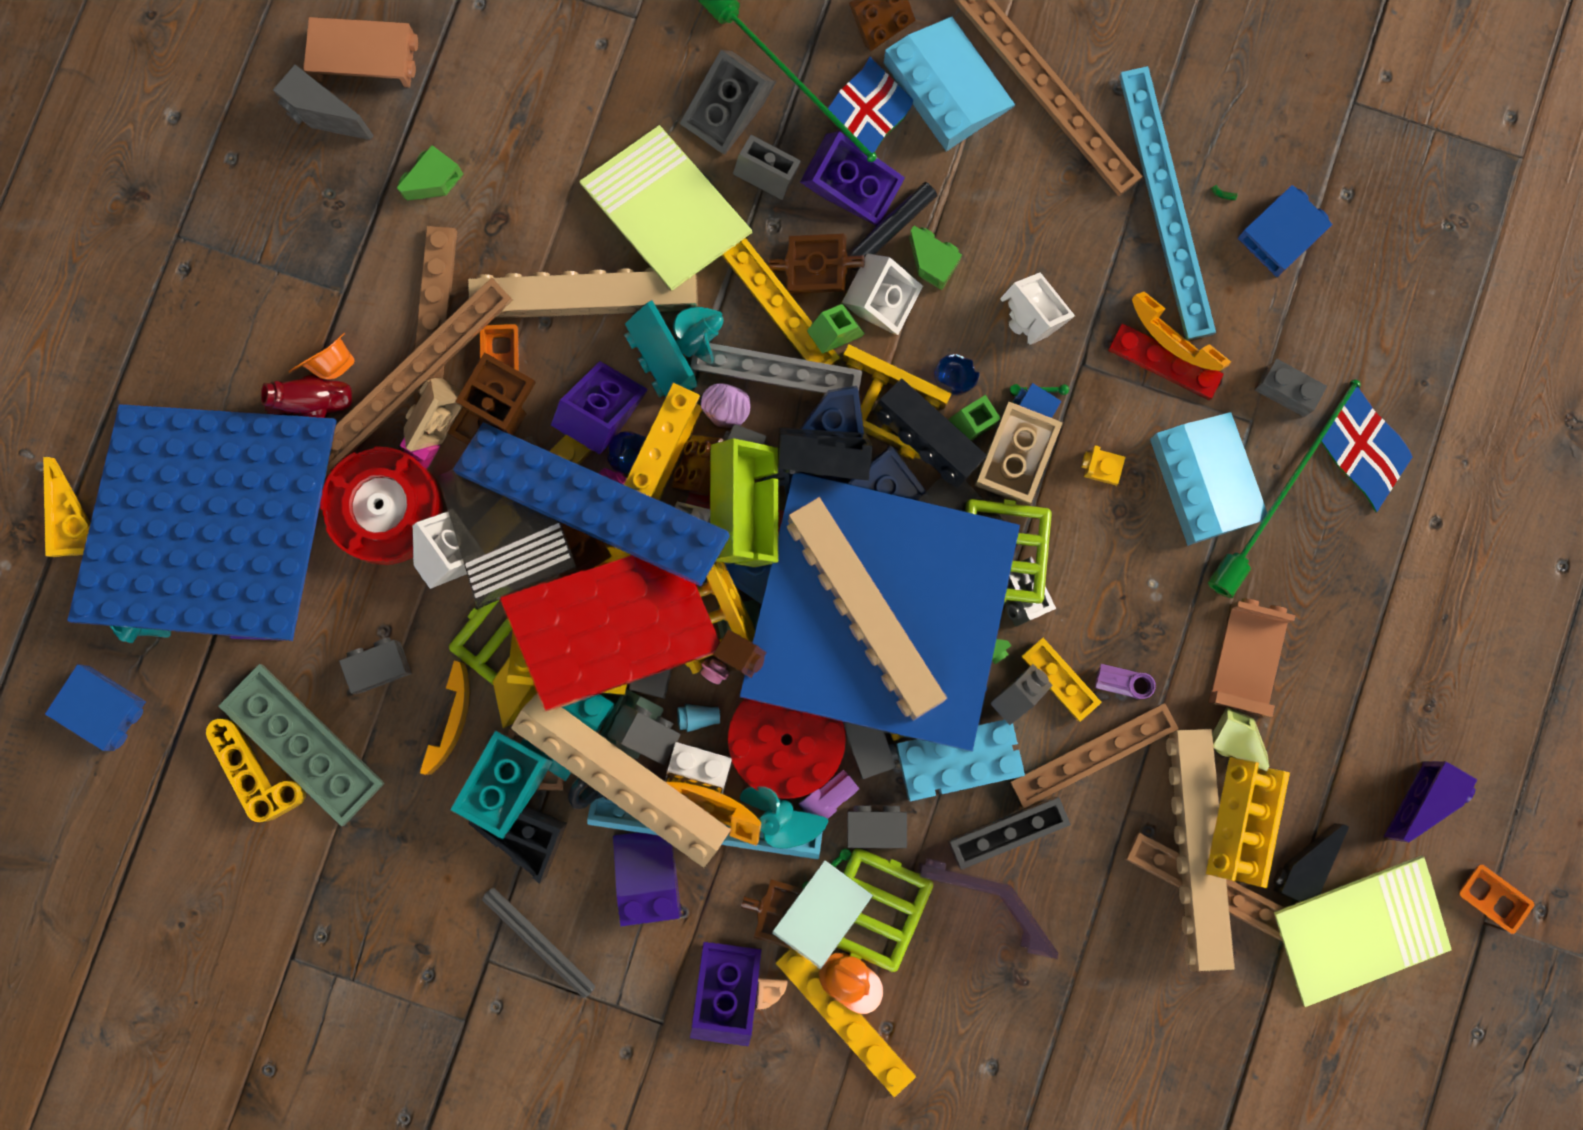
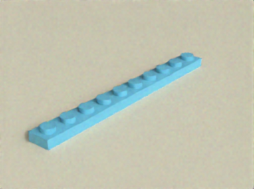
(1167, 203)

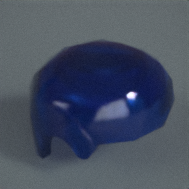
(956, 374)
(624, 451)

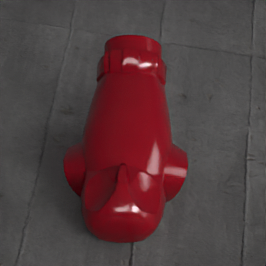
(306, 397)

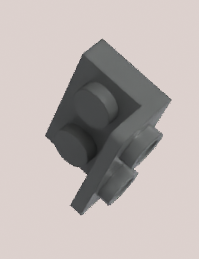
(1023, 612)

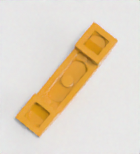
(1149, 313)
(437, 755)
(742, 822)

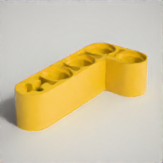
(249, 766)

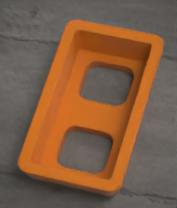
(491, 332)
(1498, 888)

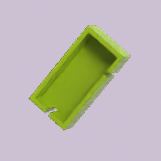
(742, 506)

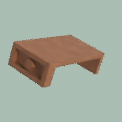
(360, 49)
(1250, 657)

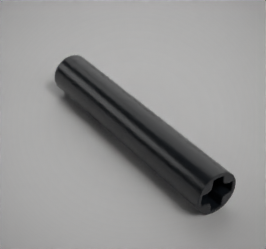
(894, 222)

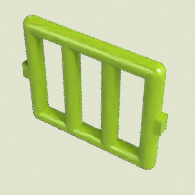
(1041, 541)
(478, 662)
(913, 910)

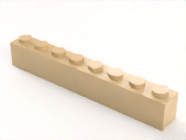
(589, 293)
(866, 609)
(622, 780)
(1196, 812)

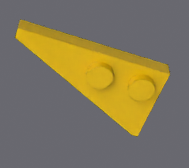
(64, 517)

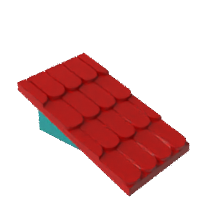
(607, 628)

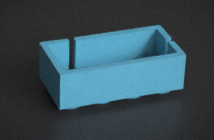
(949, 769)

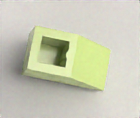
(1239, 737)

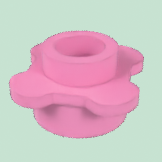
(714, 670)

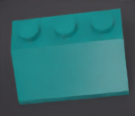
(658, 350)

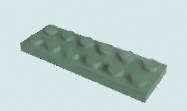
(301, 745)

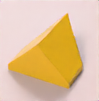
(511, 696)

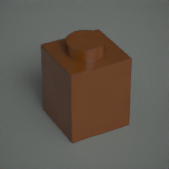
(740, 653)

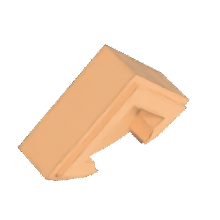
(769, 992)

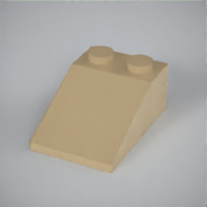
(432, 415)
(1018, 454)

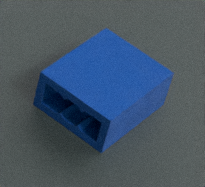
(1285, 230)
(96, 708)

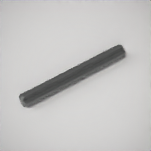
(538, 942)

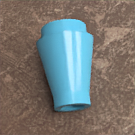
(695, 717)

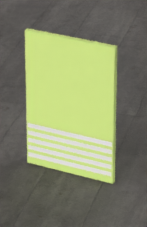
(665, 207)
(1363, 931)

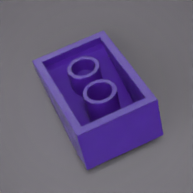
(849, 181)
(598, 407)
(1431, 798)
(645, 879)
(726, 994)

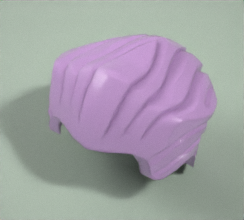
(725, 405)

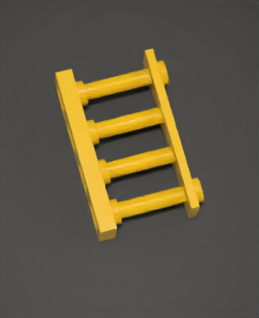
(886, 373)
(665, 442)
(730, 609)
(1247, 823)

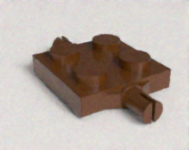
(816, 263)
(772, 910)

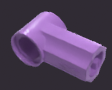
(1122, 680)
(830, 796)

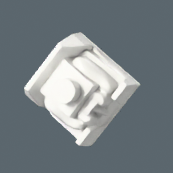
(1036, 308)

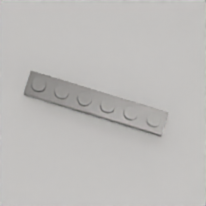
(777, 369)

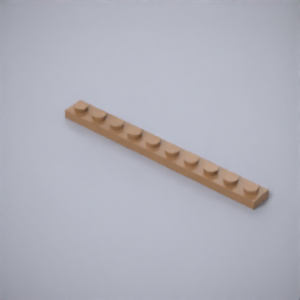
(1051, 93)
(417, 369)

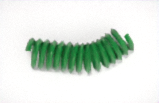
(1219, 192)

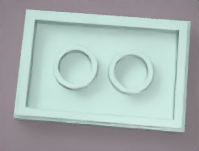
(822, 914)

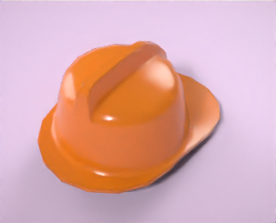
(330, 362)
(851, 983)

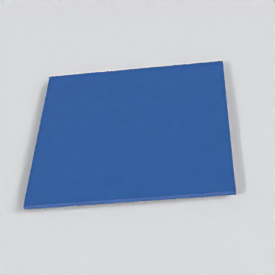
(204, 522)
(941, 580)

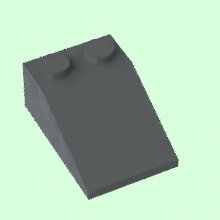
(727, 100)
(317, 107)

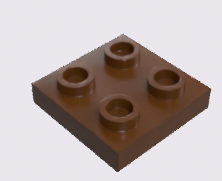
(881, 19)
(695, 468)

